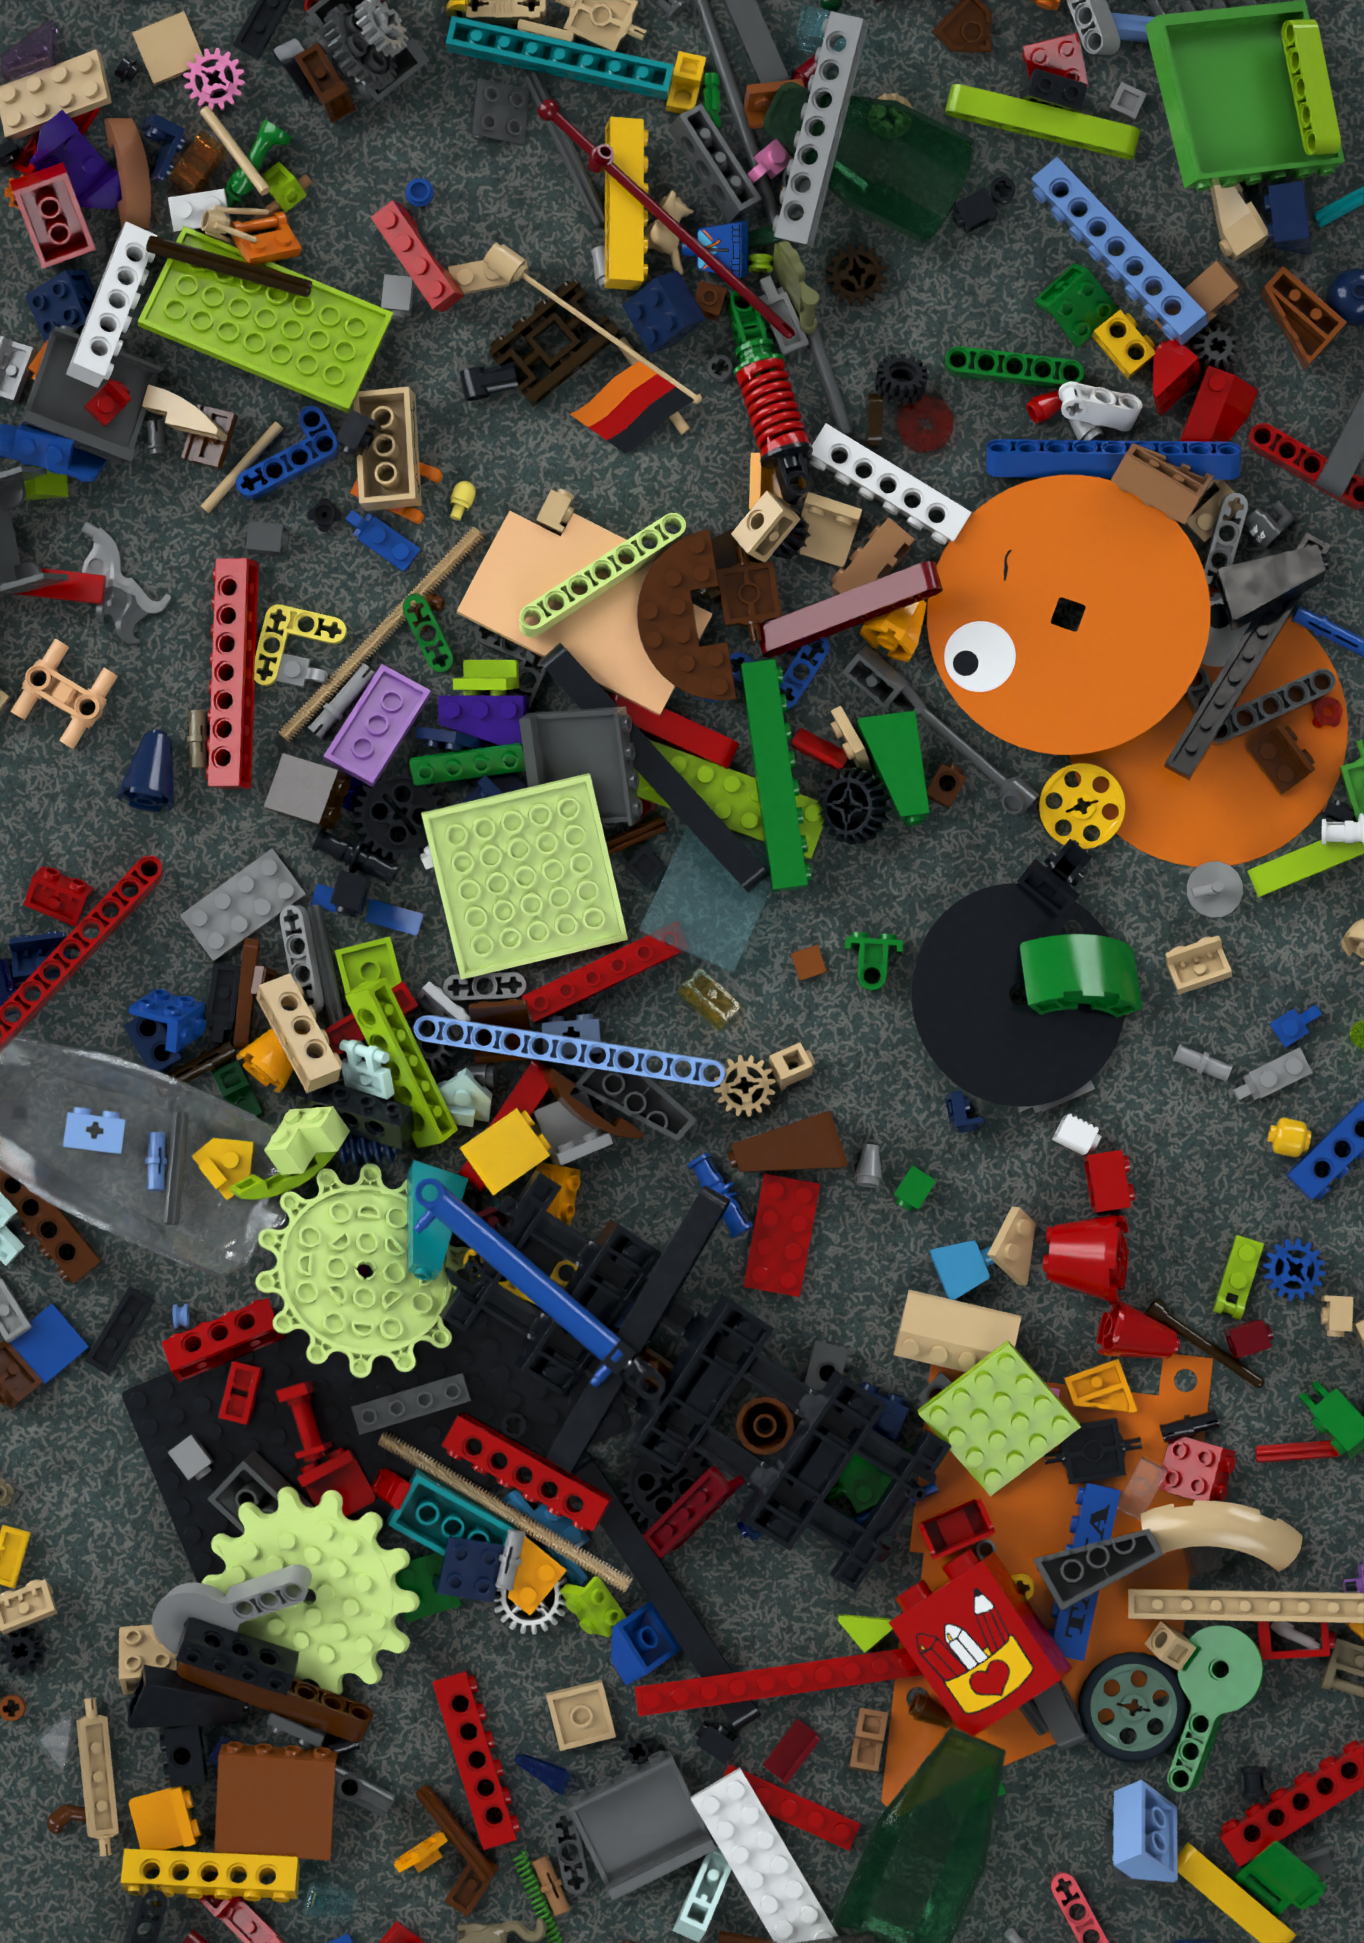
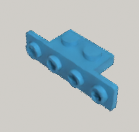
(561, 1525)

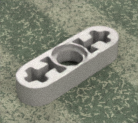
(506, 978)

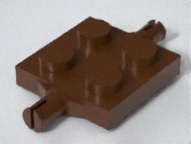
(749, 594)

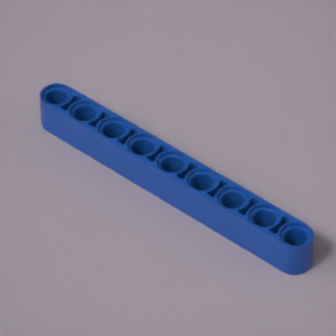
(1103, 457)

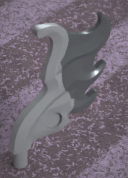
(122, 595)

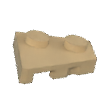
(1014, 1245)

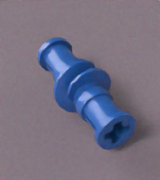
(710, 1177)

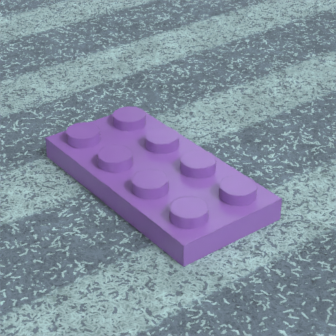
(377, 725)

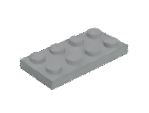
(242, 905)

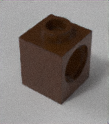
(710, 300)
(942, 797)

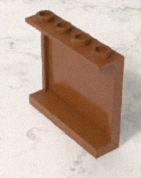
(275, 1800)

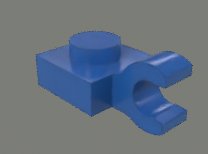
(1292, 1026)

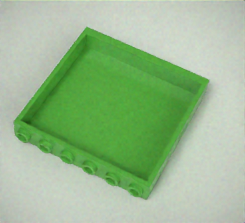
(1232, 95)

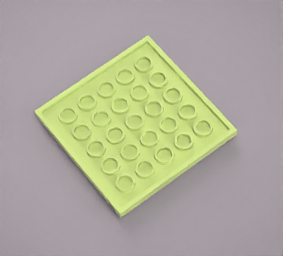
(524, 876)

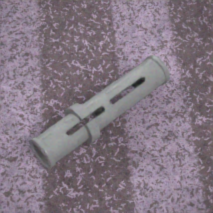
(335, 709)

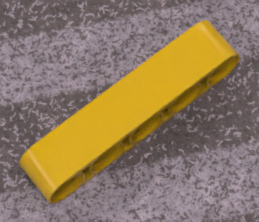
(1231, 1897)

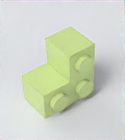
(303, 1135)

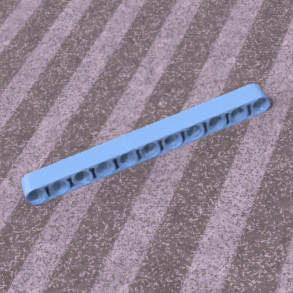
(555, 1051)

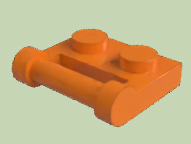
(270, 245)

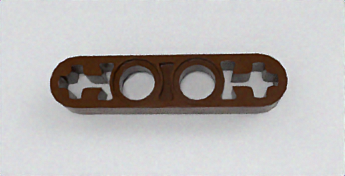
(245, 999)

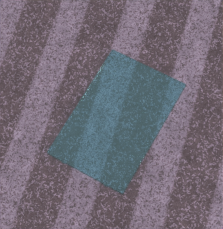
(704, 906)

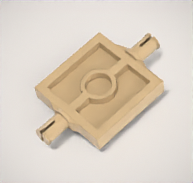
(602, 21)

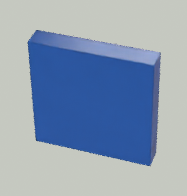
(50, 1343)

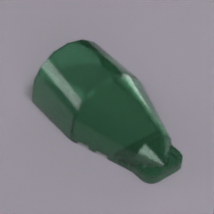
(887, 159)

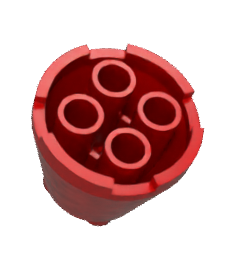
(1089, 1256)

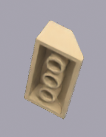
(951, 1331)

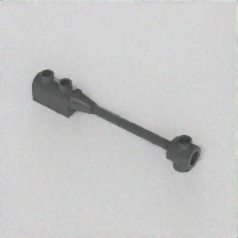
(890, 686)

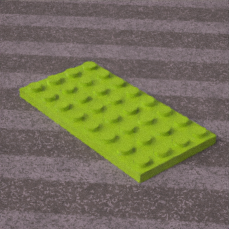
(299, 342)

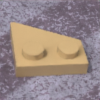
(852, 745)

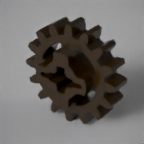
(844, 277)

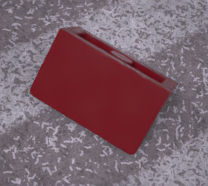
(791, 1751)

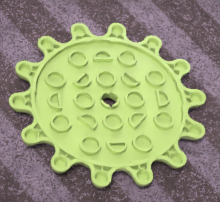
(322, 1283)
(350, 1580)

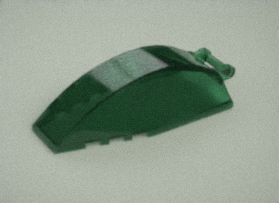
(927, 1847)

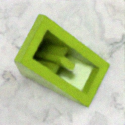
(47, 486)
(865, 1629)

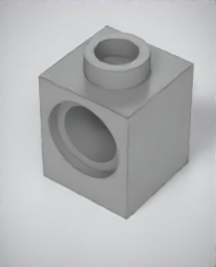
(397, 295)
(192, 1458)

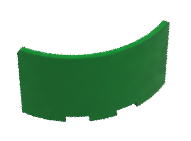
(1080, 970)

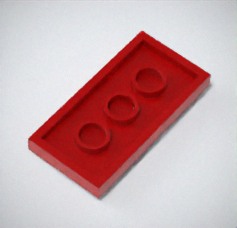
(781, 1235)

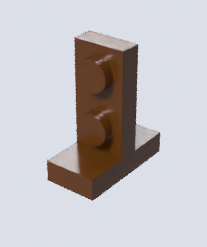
(325, 82)

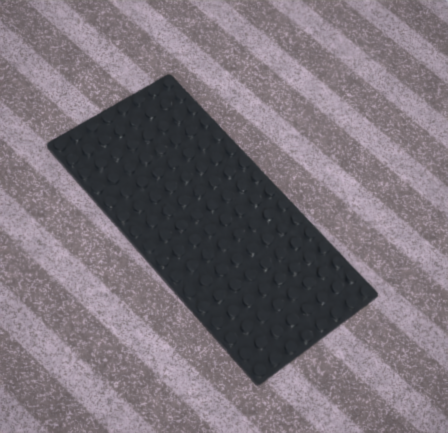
(171, 1411)

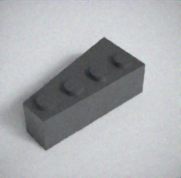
(1090, 1568)

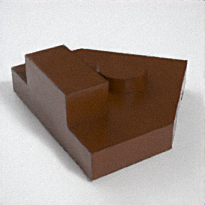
(966, 28)

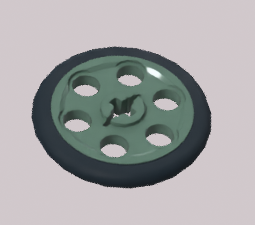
(1107, 1737)

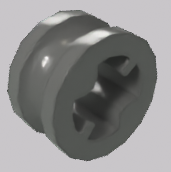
(724, 375)

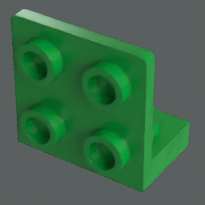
(1077, 303)

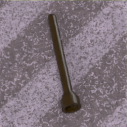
(1159, 1312)

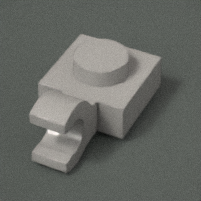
(297, 670)

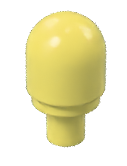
(462, 499)

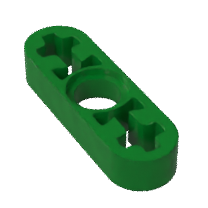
(429, 654)

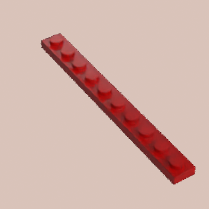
(774, 1681)

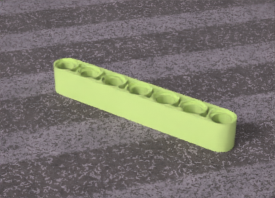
(595, 587)

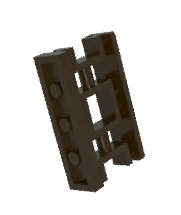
(569, 361)

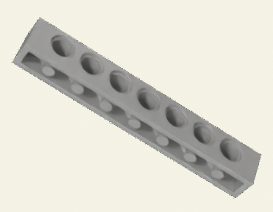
(834, 28)

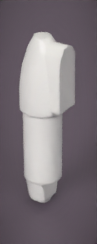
(1287, 1630)

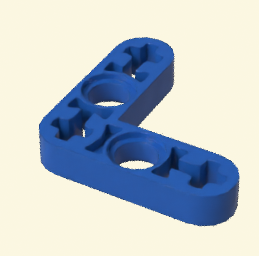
(789, 681)

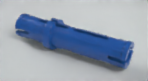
(1329, 630)

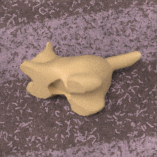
(660, 237)

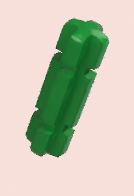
(711, 97)

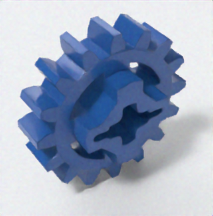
(1283, 1277)

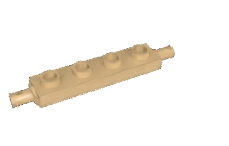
(97, 1776)

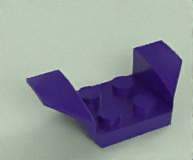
(90, 175)

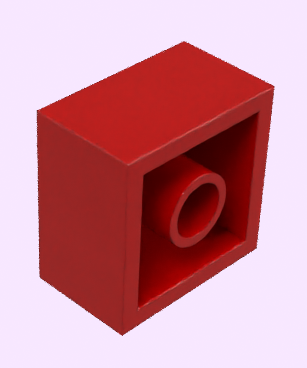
(1108, 1181)

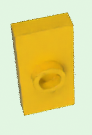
(12, 1553)

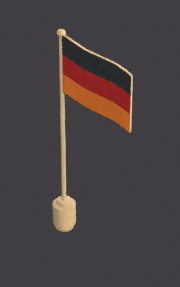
(635, 399)

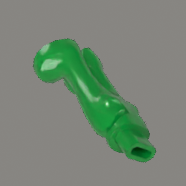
(267, 137)

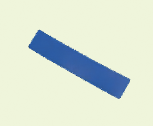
(378, 912)

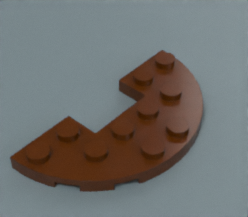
(669, 621)

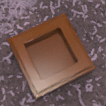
(808, 962)

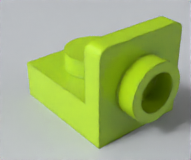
(283, 187)

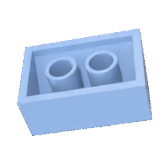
(1145, 1833)

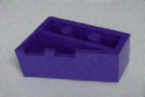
(485, 716)

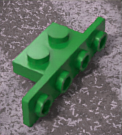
(467, 764)

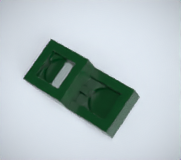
(237, 1088)

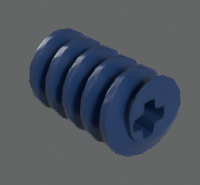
(357, 1147)

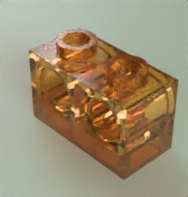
(198, 164)

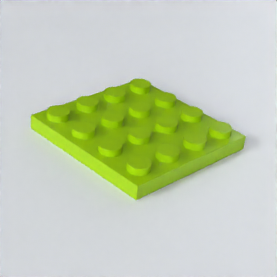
(999, 1418)

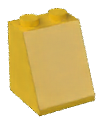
(506, 1151)

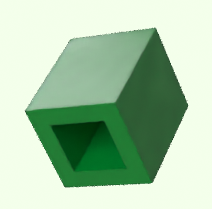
(913, 1189)

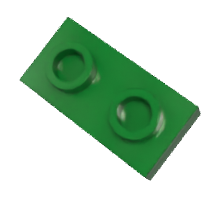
(872, 955)

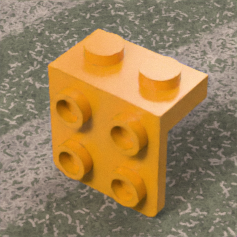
(165, 1819)

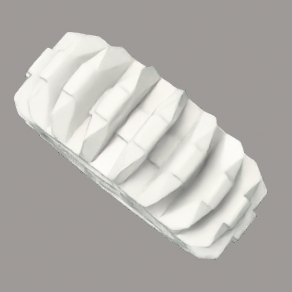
(547, 1614)

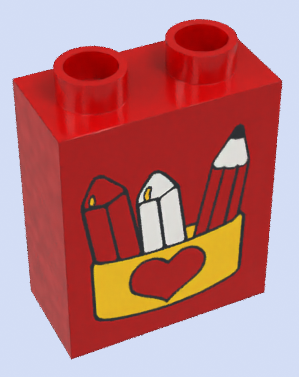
(978, 1641)

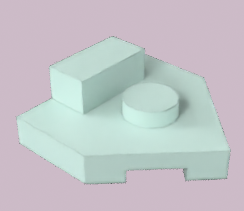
(466, 1098)

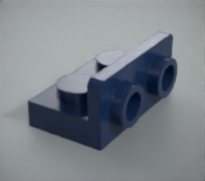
(957, 1109)

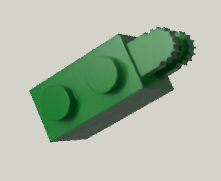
(1338, 1419)

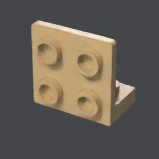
(830, 529)
(138, 1648)

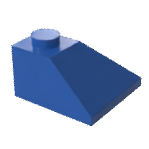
(641, 1643)

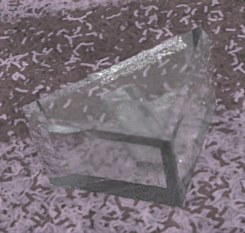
(56, 1742)

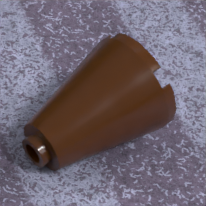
(764, 1440)

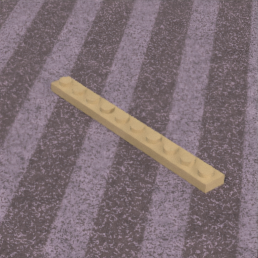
(1246, 1605)

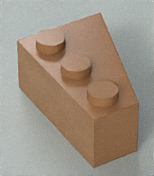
(1212, 290)
(1161, 483)
(876, 560)

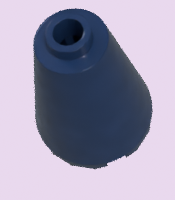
(150, 774)

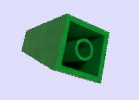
(897, 759)

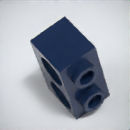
(148, 1045)

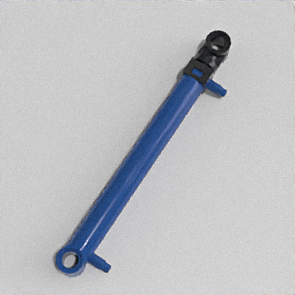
(539, 1288)

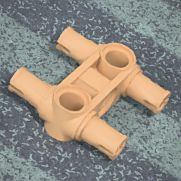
(64, 693)

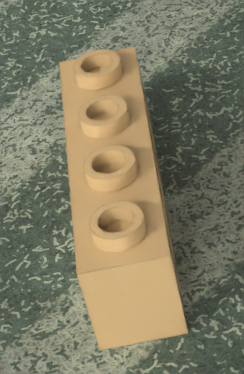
(311, 1072)

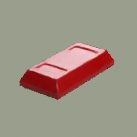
(390, 1488)

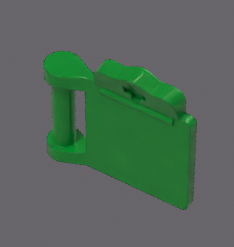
(1282, 1875)

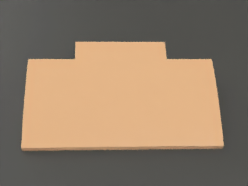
(601, 635)

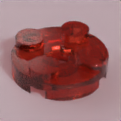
(925, 440)

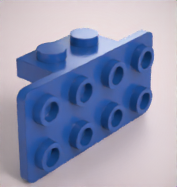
(49, 451)

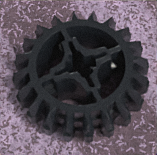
(847, 821)

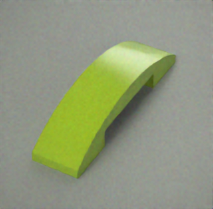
(257, 1188)

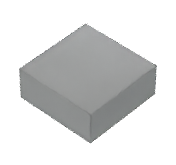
(1127, 101)

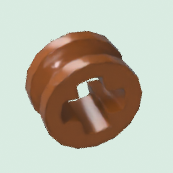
(18, 1714)

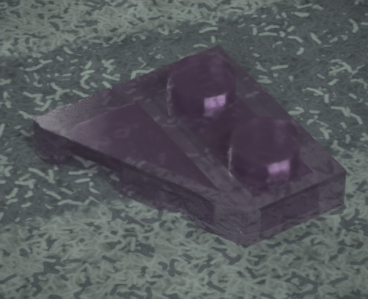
(31, 54)

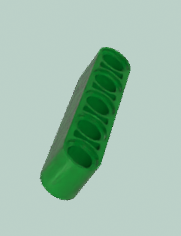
(1001, 359)

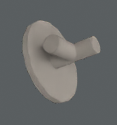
(1214, 889)

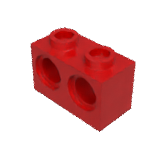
(240, 1392)

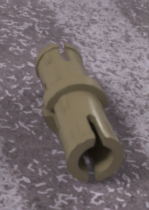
(197, 739)

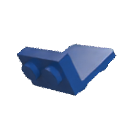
(180, 1013)

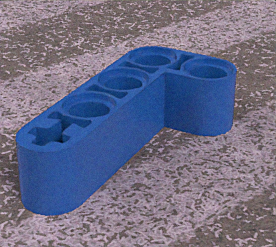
(285, 458)

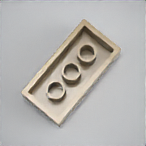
(391, 465)

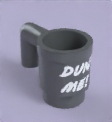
(1265, 528)

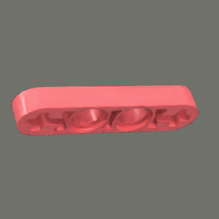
(1085, 1923)

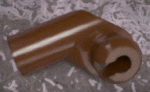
(436, 603)
(63, 1815)

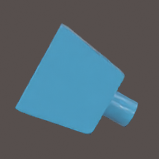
(961, 1267)

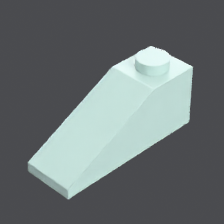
(703, 1896)

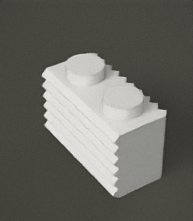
(1077, 1135)

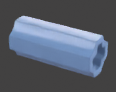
(1131, 26)

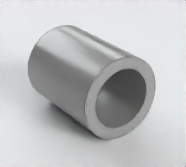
(985, 1540)

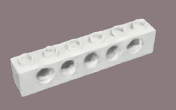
(84, 363)
(857, 455)

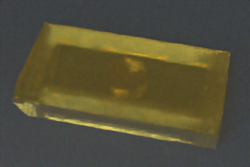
(709, 998)

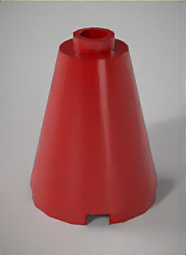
(1134, 1334)

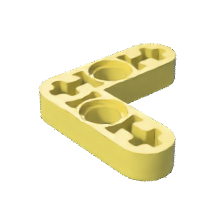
(291, 627)

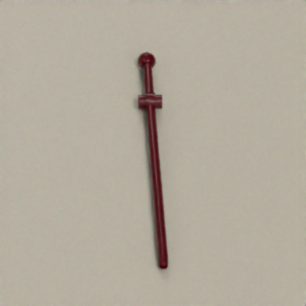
(601, 160)

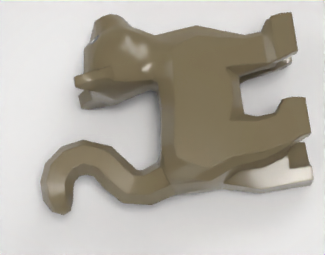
(498, 1932)

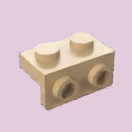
(1197, 964)

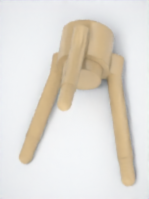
(215, 222)

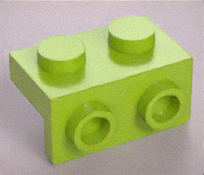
(488, 675)
(593, 1606)

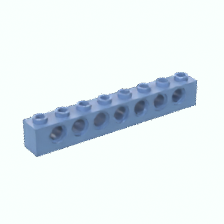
(1057, 178)

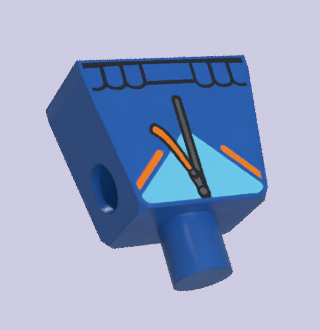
(727, 243)

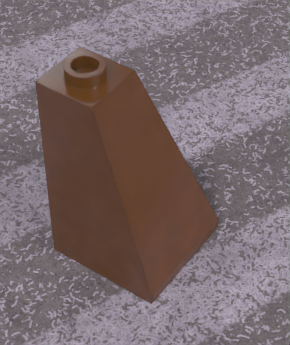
(797, 1146)

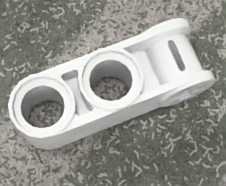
(1099, 406)

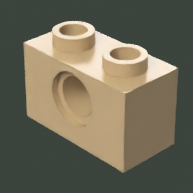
(765, 526)

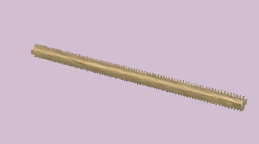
(378, 636)
(504, 1511)

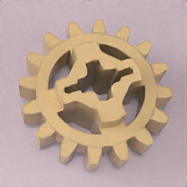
(742, 1072)

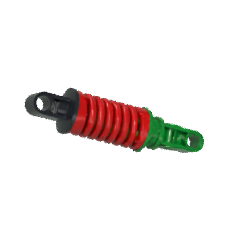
(770, 401)

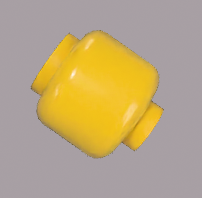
(1289, 1137)

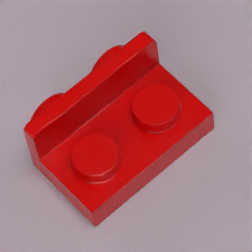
(57, 895)

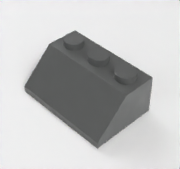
(250, 1482)

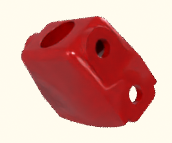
(956, 1528)

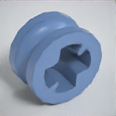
(181, 1316)

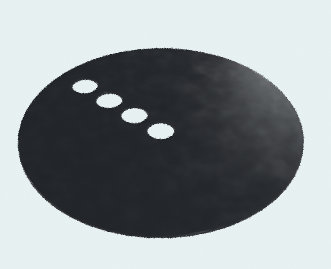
(966, 1011)

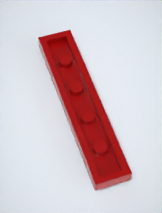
(802, 1811)

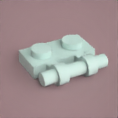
(367, 1075)

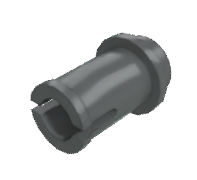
(156, 439)

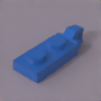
(383, 540)

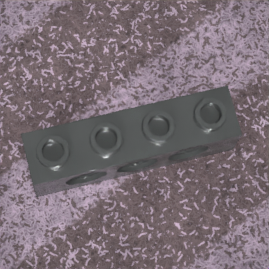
(715, 163)
(822, 1355)
(411, 1403)

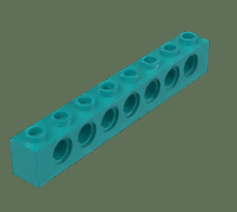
(559, 58)

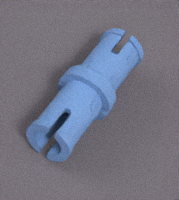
(156, 1161)

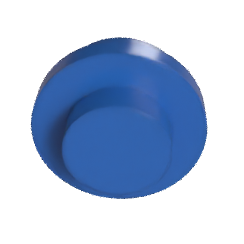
(419, 192)

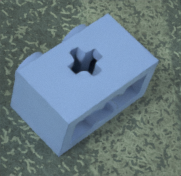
(108, 1141)

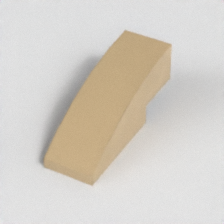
(181, 414)

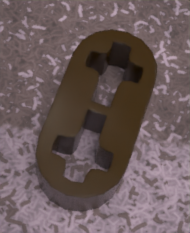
(875, 420)

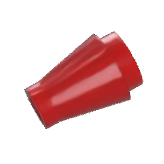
(1044, 406)

